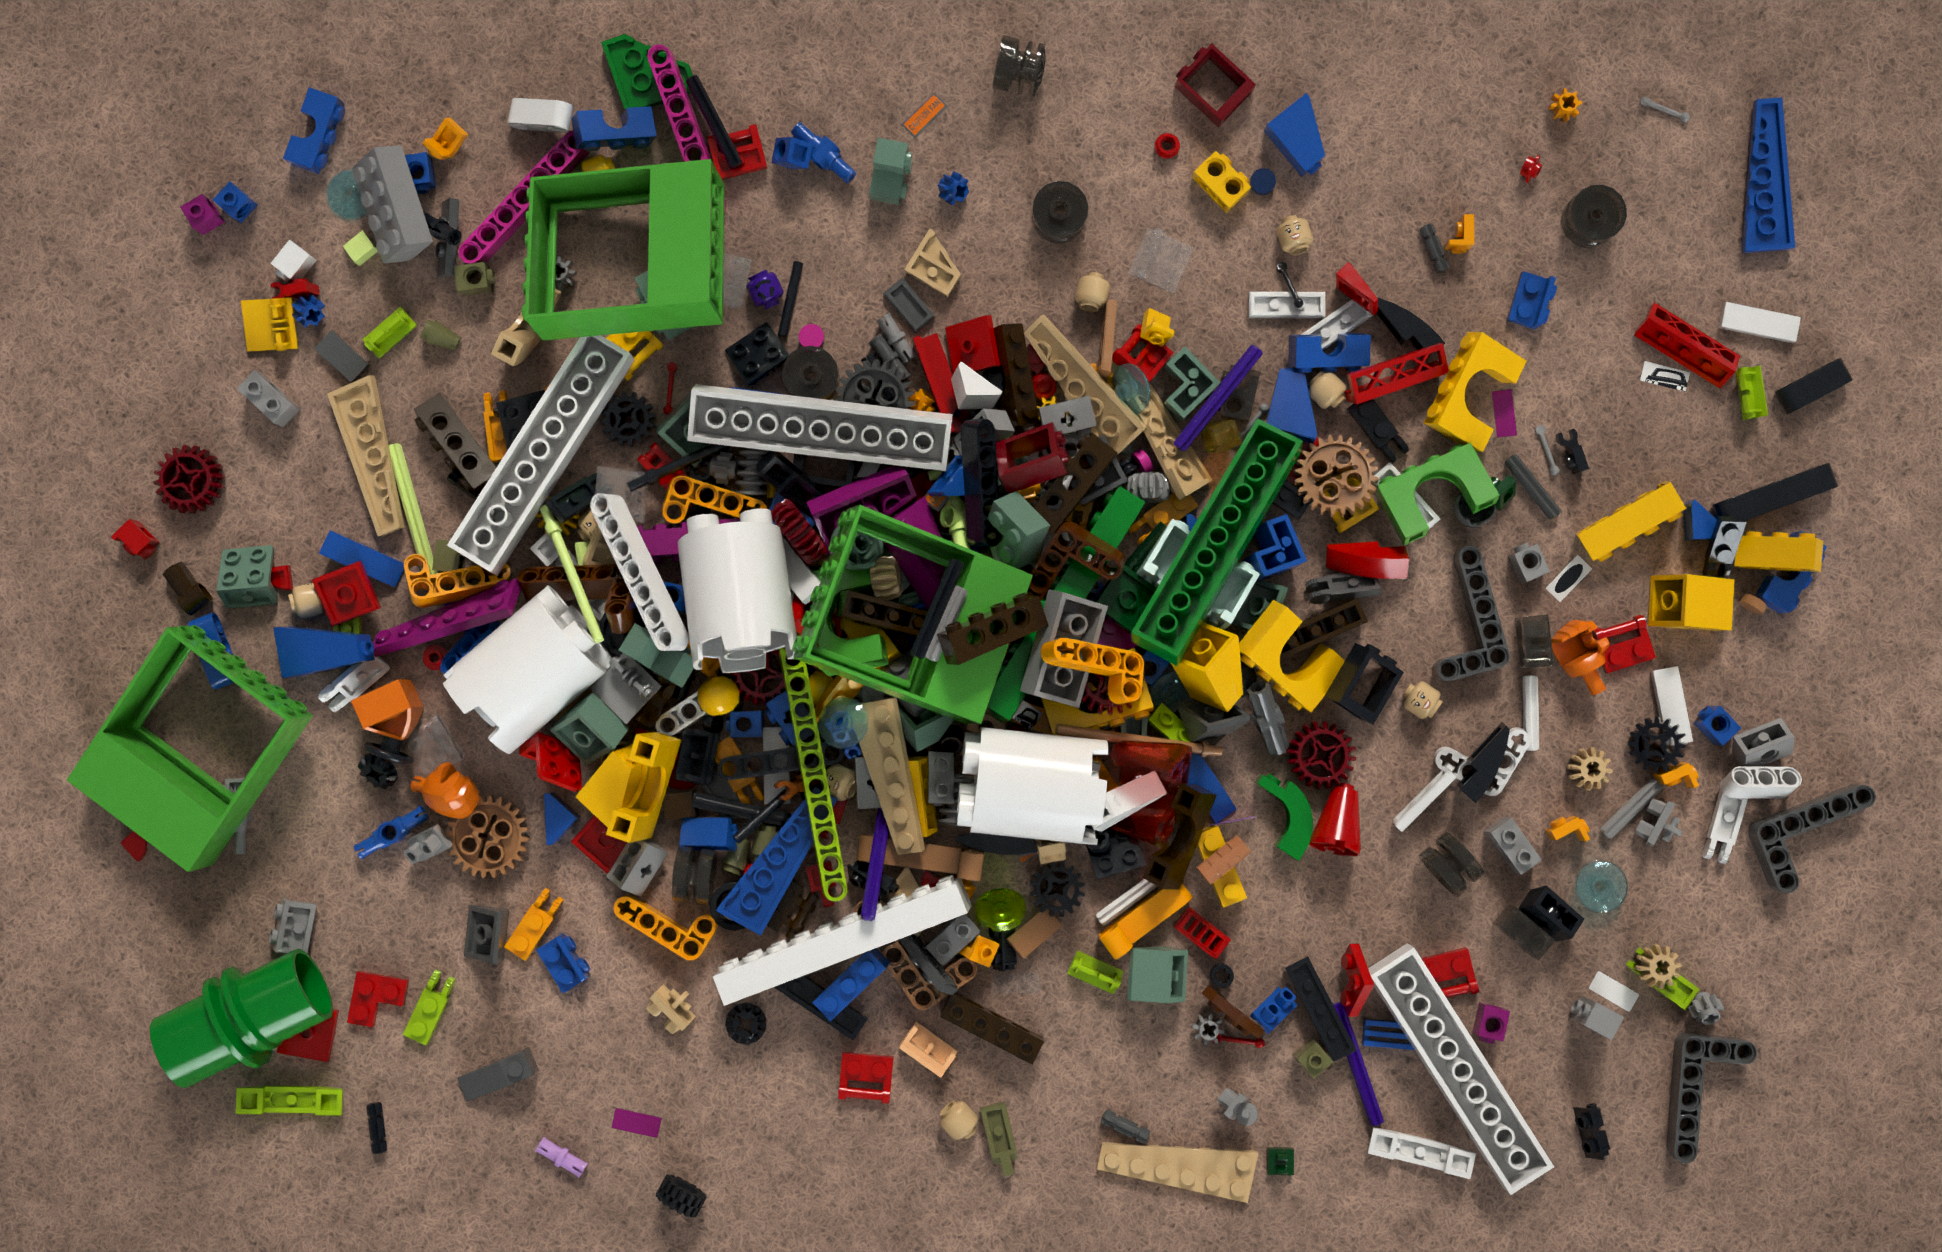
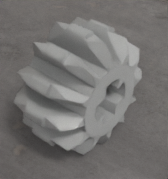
(1149, 486)

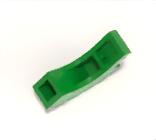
(1299, 820)

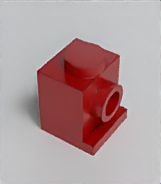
(136, 539)

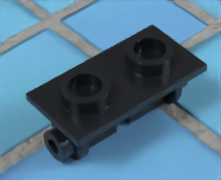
(858, 876)
(1006, 955)
(1594, 1142)

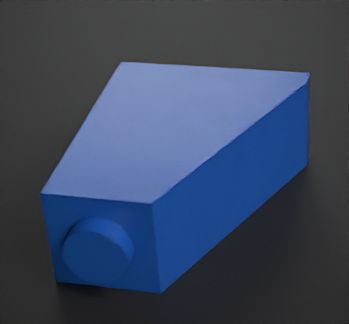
(1298, 136)
(1291, 406)

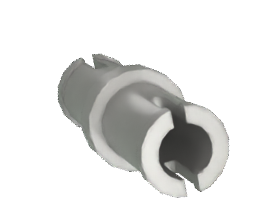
(896, 338)

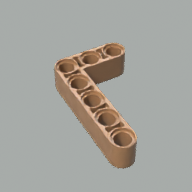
(936, 857)
(920, 982)

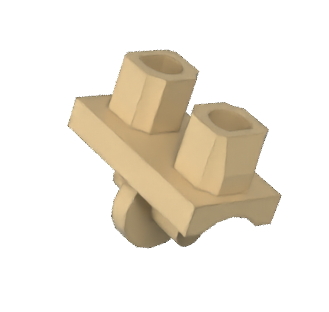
(673, 1006)

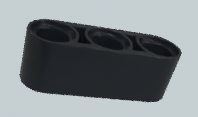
(1813, 386)

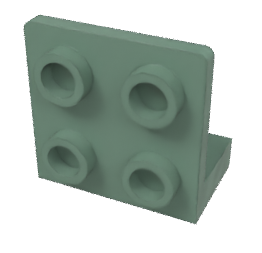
(246, 577)

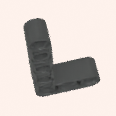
(1478, 621)
(1799, 824)
(1694, 1085)

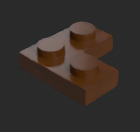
(1233, 1015)

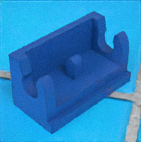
(708, 833)

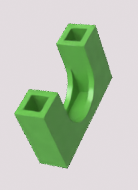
(1458, 466)
(868, 649)

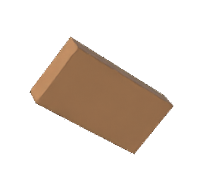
(1033, 933)

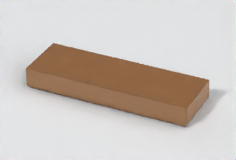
(1107, 339)

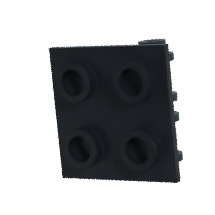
(757, 354)
(514, 414)
(1121, 856)

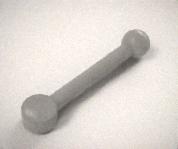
(1684, 117)
(1263, 408)
(1540, 430)

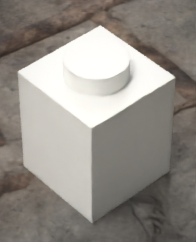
(292, 262)

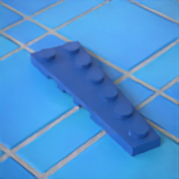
(1768, 193)
(767, 879)

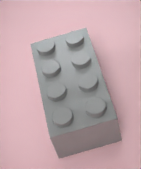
(392, 204)
(1067, 618)

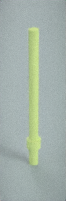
(554, 531)

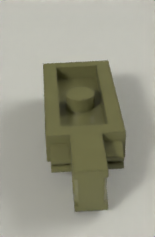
(999, 1135)

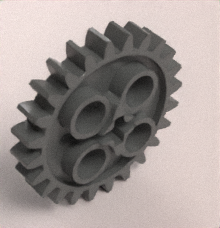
(854, 392)

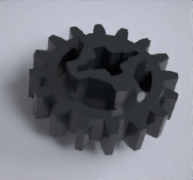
(634, 411)
(1650, 736)
(1064, 900)

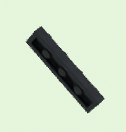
(805, 991)
(1320, 1009)

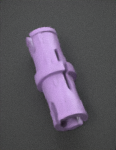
(561, 1157)

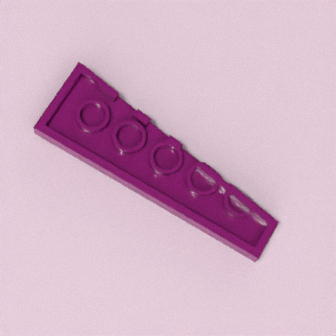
(464, 614)

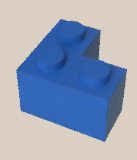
(1279, 548)

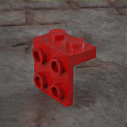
(554, 761)

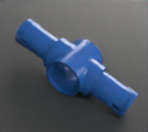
(825, 153)
(380, 838)

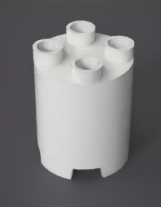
(736, 590)
(528, 669)
(1032, 785)

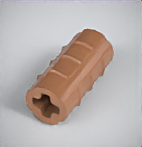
(1223, 859)

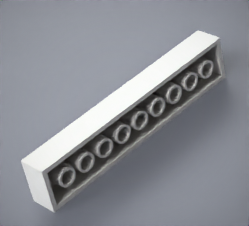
(819, 427)
(541, 452)
(841, 941)
(1459, 1069)

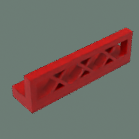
(1687, 347)
(938, 376)
(1399, 379)

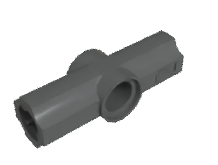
(1268, 717)

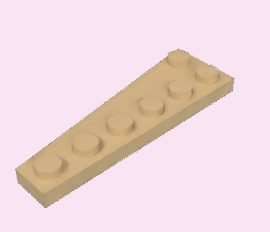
(1079, 380)
(365, 437)
(1181, 468)
(891, 774)
(1201, 1170)

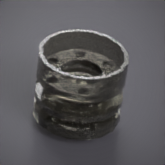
(1019, 66)

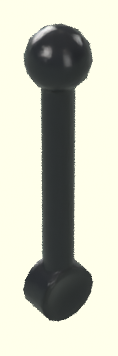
(1281, 268)

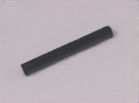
(790, 299)
(759, 818)

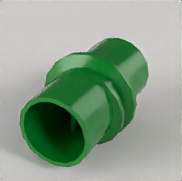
(240, 1018)

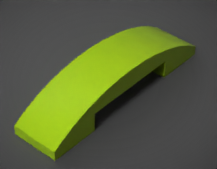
(289, 1099)

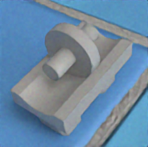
(1662, 811)
(427, 844)
(1238, 1107)

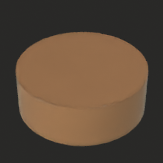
(1753, 604)

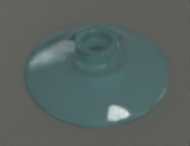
(345, 206)
(1131, 387)
(1169, 691)
(853, 726)
(1613, 890)

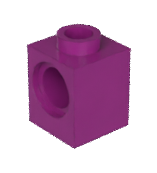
(202, 214)
(1488, 1011)

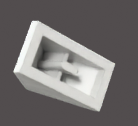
(973, 390)

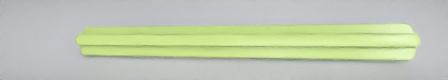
(410, 505)

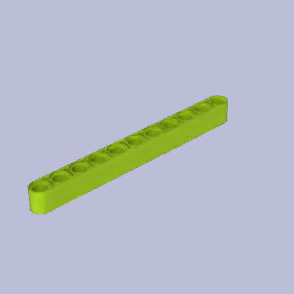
(809, 774)

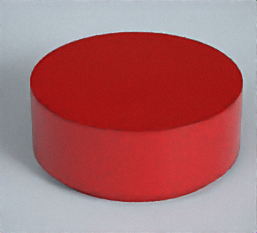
(1044, 385)

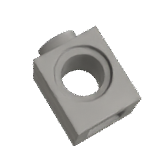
(1538, 567)

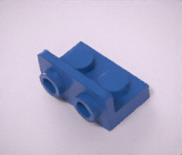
(1531, 300)
(564, 962)

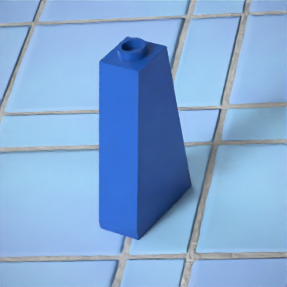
(317, 650)

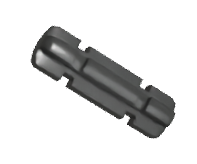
(1434, 248)
(1125, 1126)

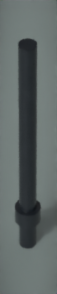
(652, 476)

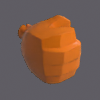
(1580, 653)
(447, 791)

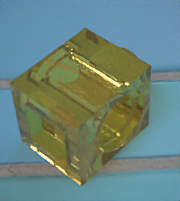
(1220, 436)

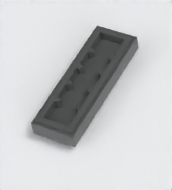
(445, 252)
(932, 970)

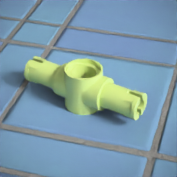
(954, 518)

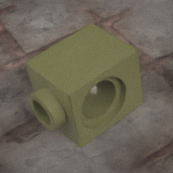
(463, 277)
(446, 558)
(1313, 1058)

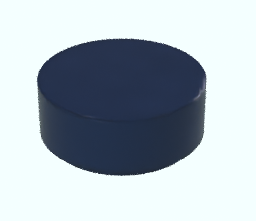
(1262, 181)

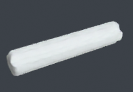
(1531, 710)
(1125, 901)

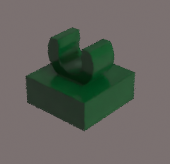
(1506, 490)
(1280, 1161)

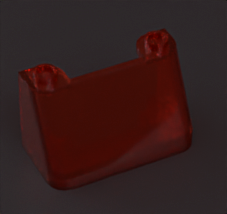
(1172, 764)

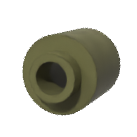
(762, 838)

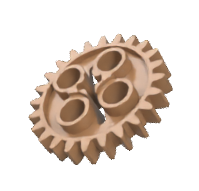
(1325, 456)
(508, 844)

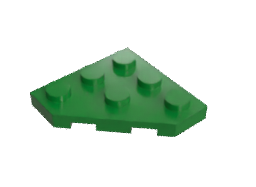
(634, 74)

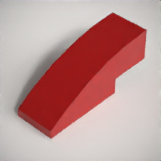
(1368, 560)

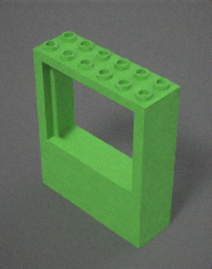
(682, 247)
(944, 688)
(156, 786)

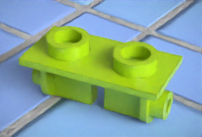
(389, 332)
(1751, 392)
(1168, 724)
(1095, 972)

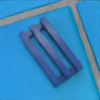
(1386, 1044)

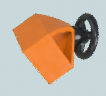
(392, 713)

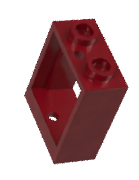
(1245, 84)
(1035, 471)

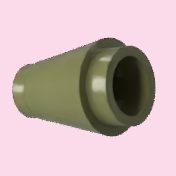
(439, 335)
(736, 861)

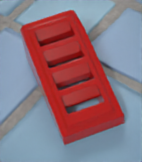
(1353, 286)
(1219, 947)

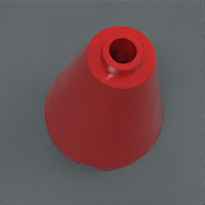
(1339, 823)

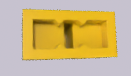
(1215, 185)

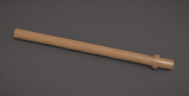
(1202, 748)

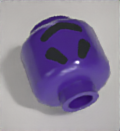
(765, 289)

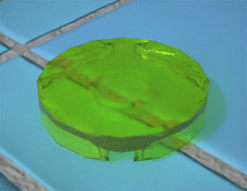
(1000, 909)

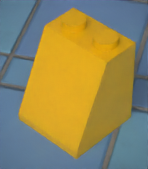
(1691, 602)
(1212, 668)
(611, 785)

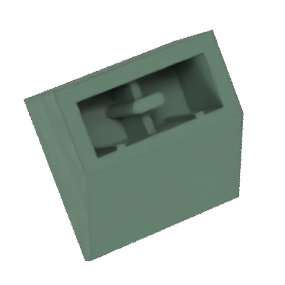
(1157, 974)

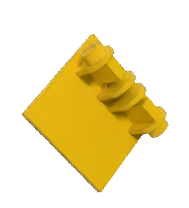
(269, 324)

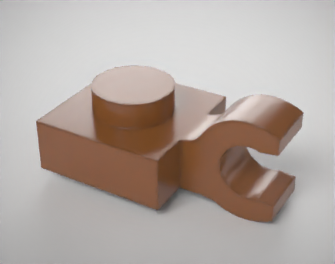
(793, 786)

